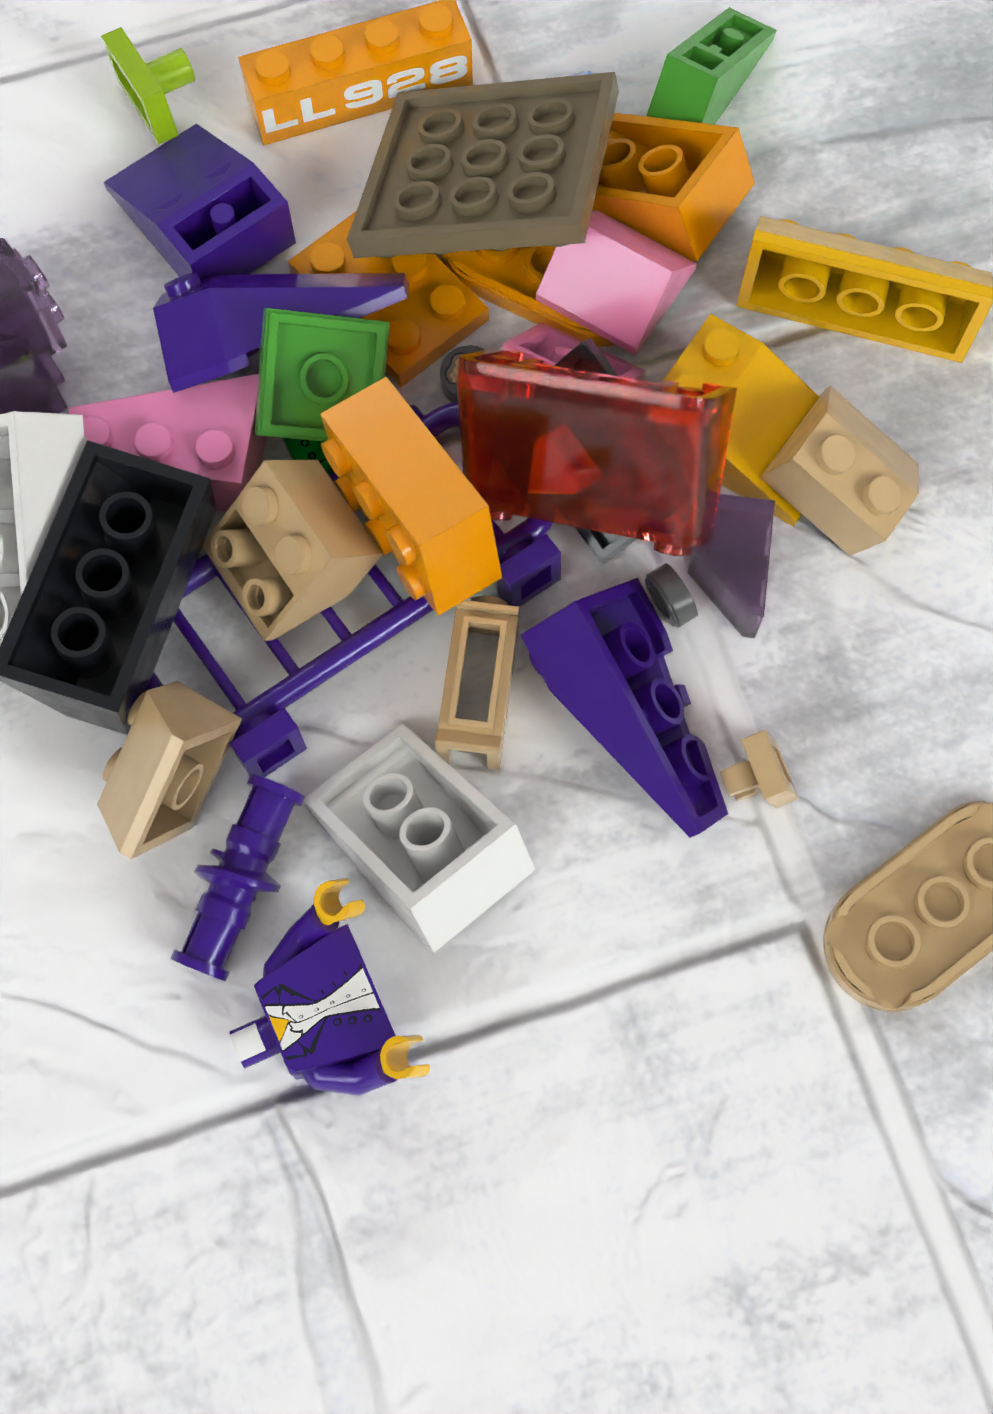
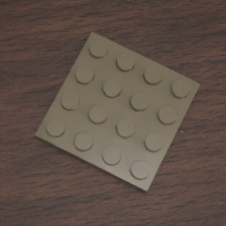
(487, 167)

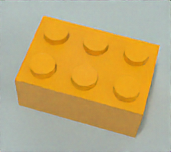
(411, 496)

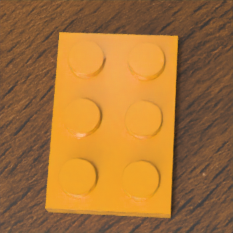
(424, 325)

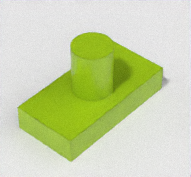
(149, 81)

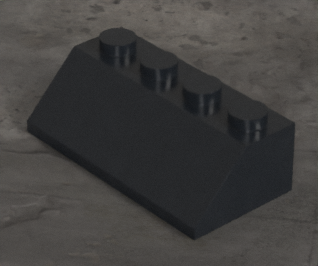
(107, 585)

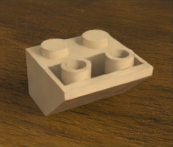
(290, 546)

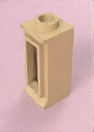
(490, 617)

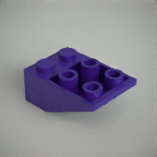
(204, 206)

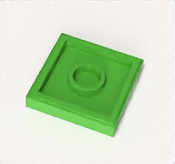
(312, 366)

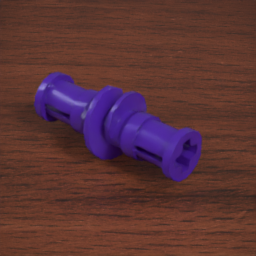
(238, 877)

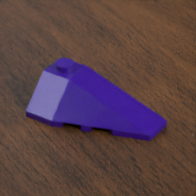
(217, 321)
(612, 676)

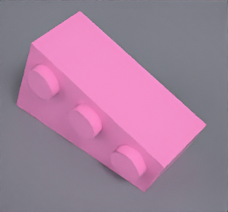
(194, 429)

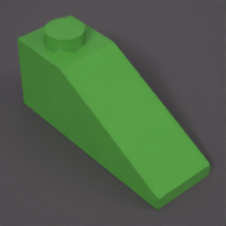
(710, 68)

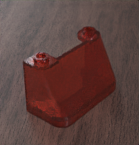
(594, 448)

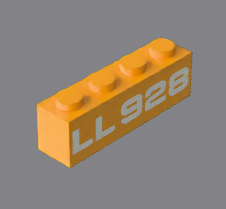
(355, 69)

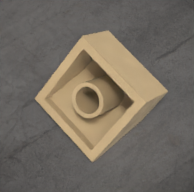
(844, 474)
(164, 767)

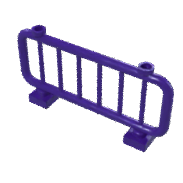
(267, 732)

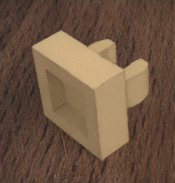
(762, 773)

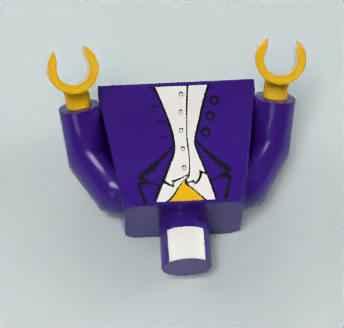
(325, 1007)

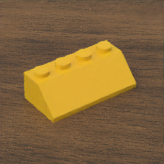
(865, 289)

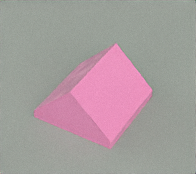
(614, 282)

